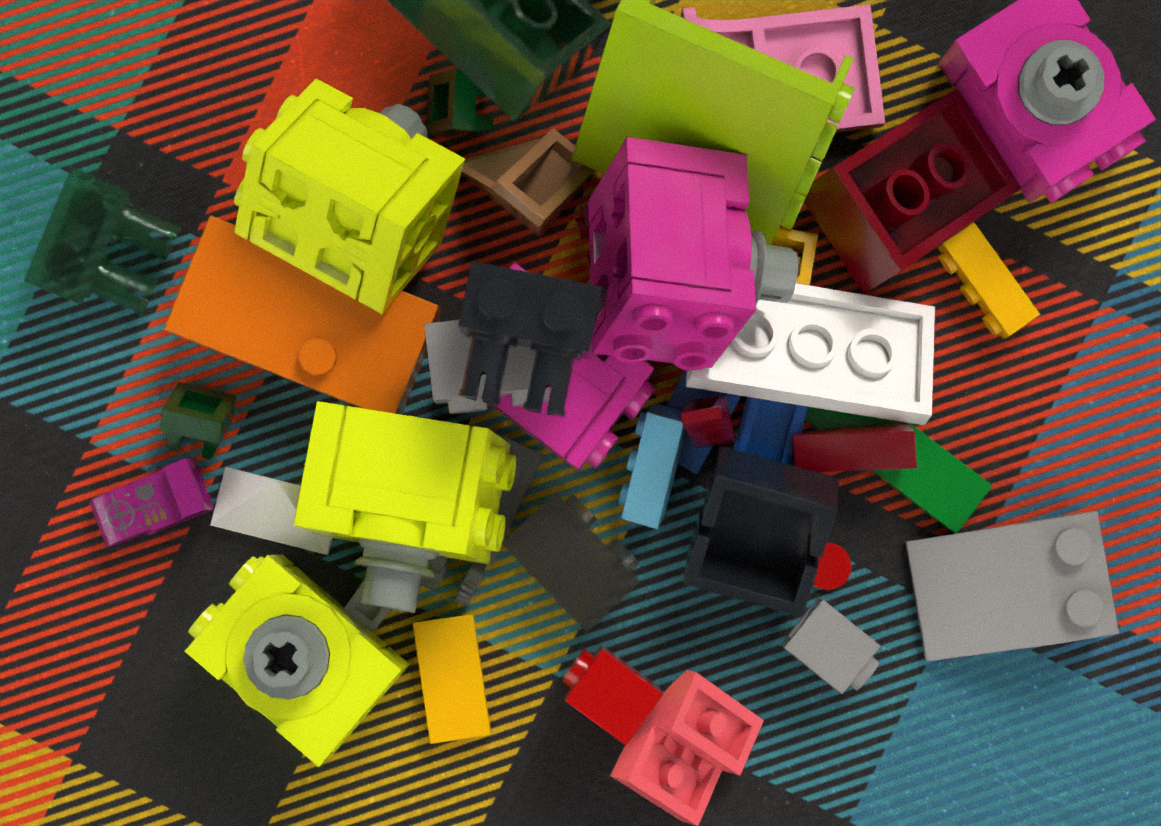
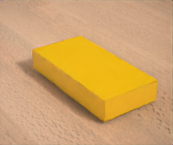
(452, 678)

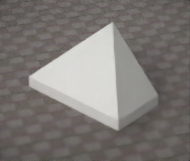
(263, 510)

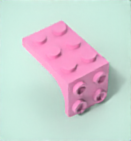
(817, 45)

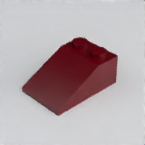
(910, 191)

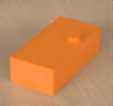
(298, 326)

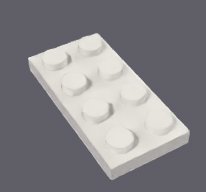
(832, 355)

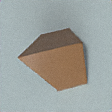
(530, 179)

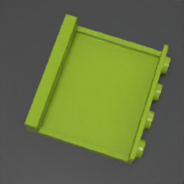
(706, 91)

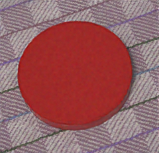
(833, 568)

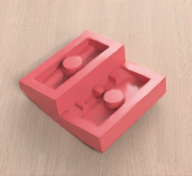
(686, 747)

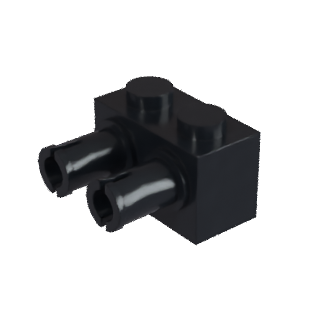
(529, 311)

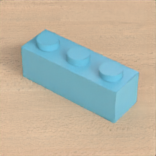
(653, 466)

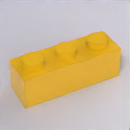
(987, 281)

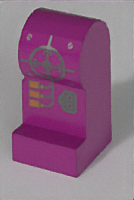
(152, 503)

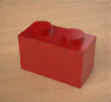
(610, 692)

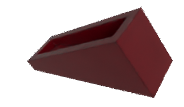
(708, 421)
(856, 448)

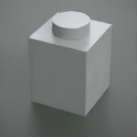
(832, 647)

